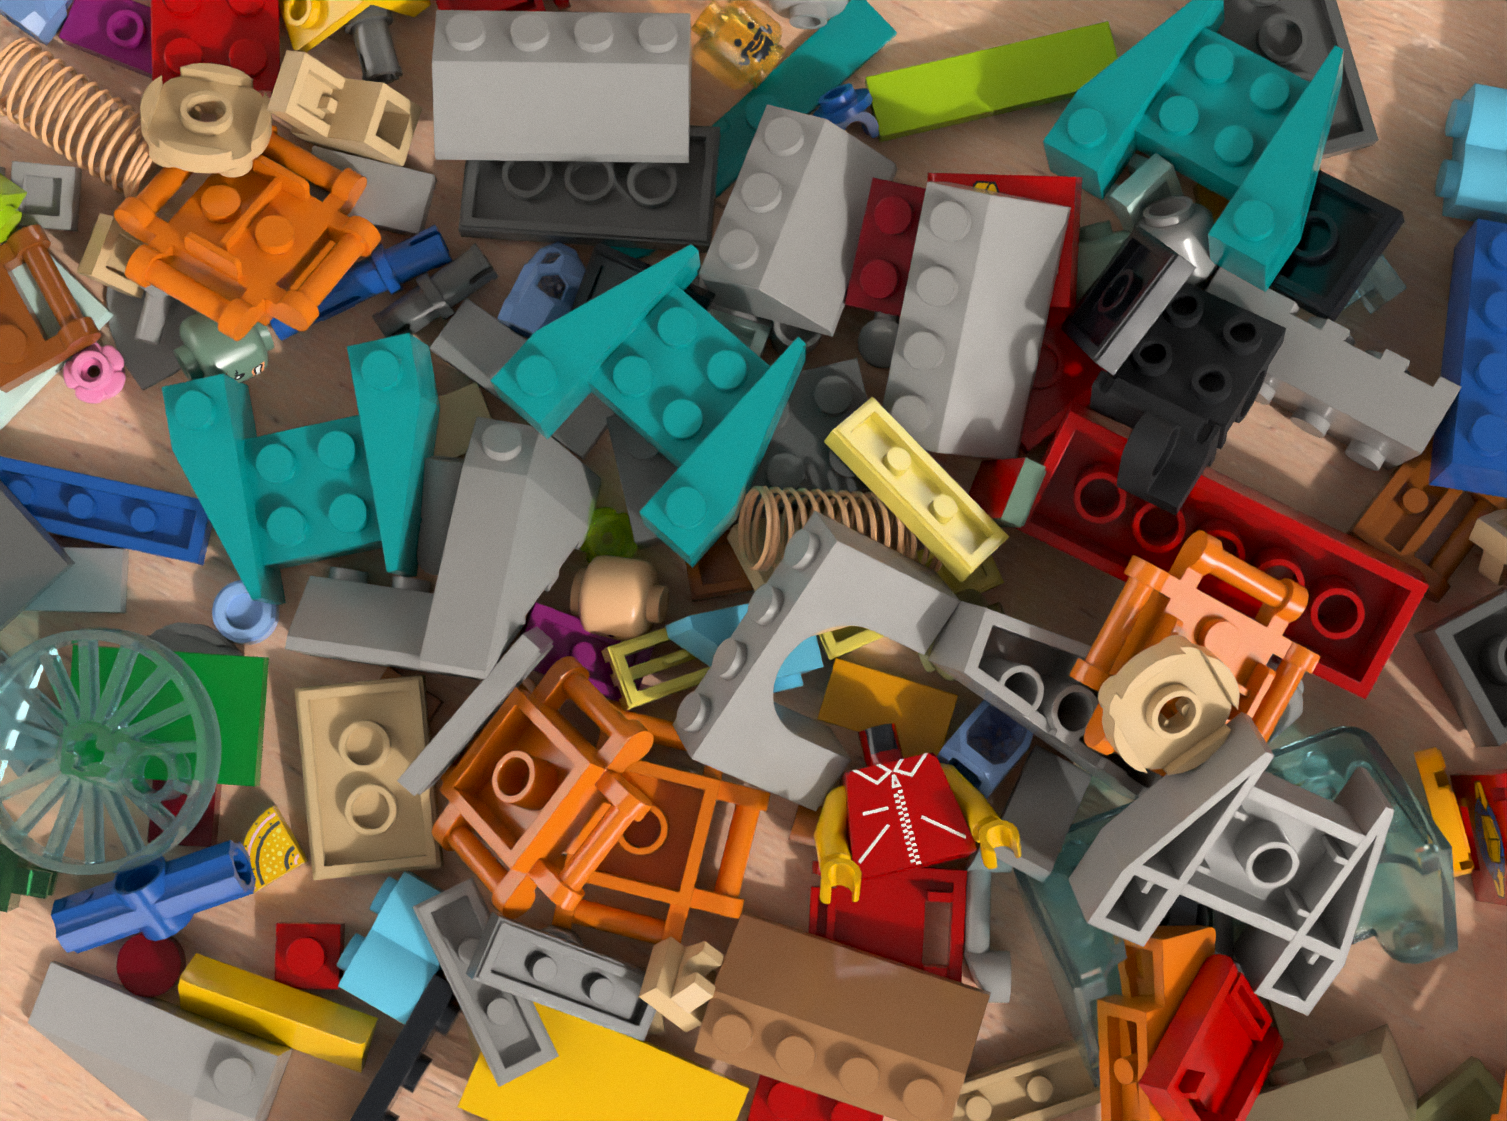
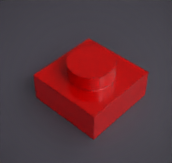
(309, 954)

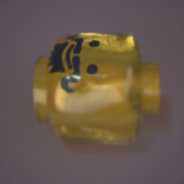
(737, 43)

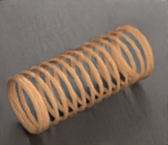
(139, 166)
(776, 530)

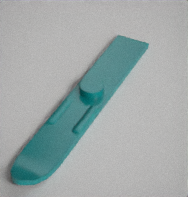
(797, 84)

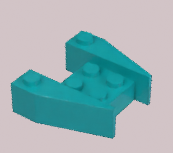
(1219, 121)
(673, 381)
(314, 486)

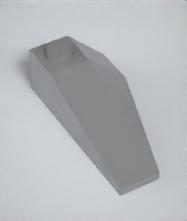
(509, 532)
(156, 1053)

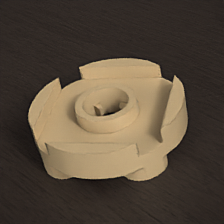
(219, 146)
(1146, 683)

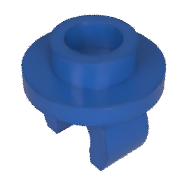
(845, 105)

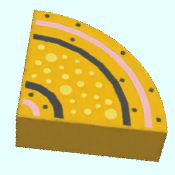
(272, 848)

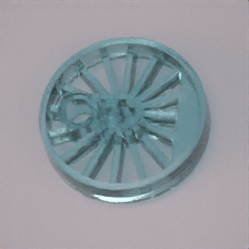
(124, 747)

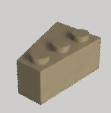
(1346, 1082)

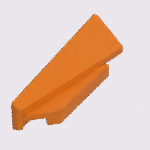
(1134, 1023)

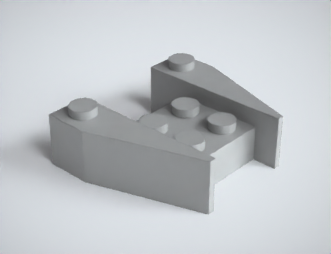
(1248, 850)

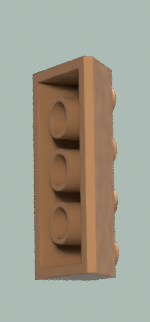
(842, 1022)

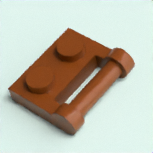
(23, 342)
(1408, 512)

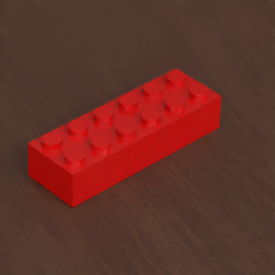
(1355, 591)

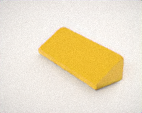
(276, 1012)

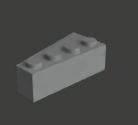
(1339, 389)
(1028, 679)

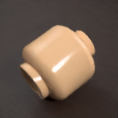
(618, 597)

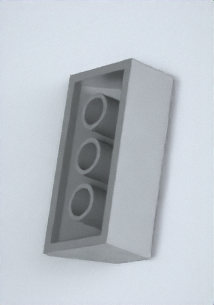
(562, 86)
(974, 319)

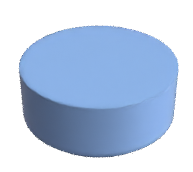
(241, 617)

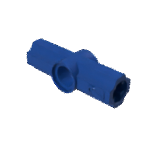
(153, 897)

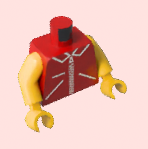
(902, 817)

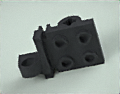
(1185, 391)

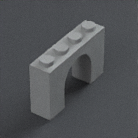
(822, 582)

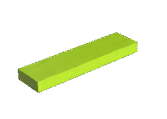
(989, 81)

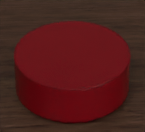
(150, 966)

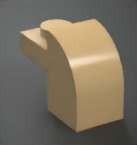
(343, 113)

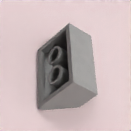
(794, 222)
(363, 621)

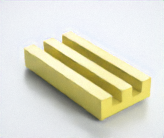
(625, 676)

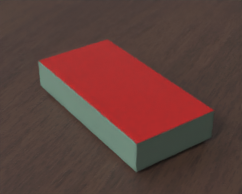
(1007, 489)

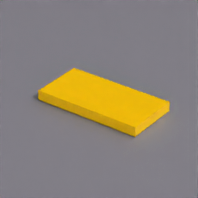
(604, 1079)

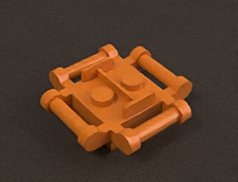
(251, 239)
(1169, 604)
(541, 791)
(665, 849)

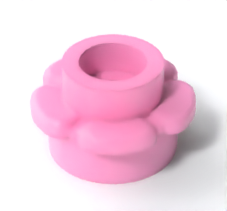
(105, 385)

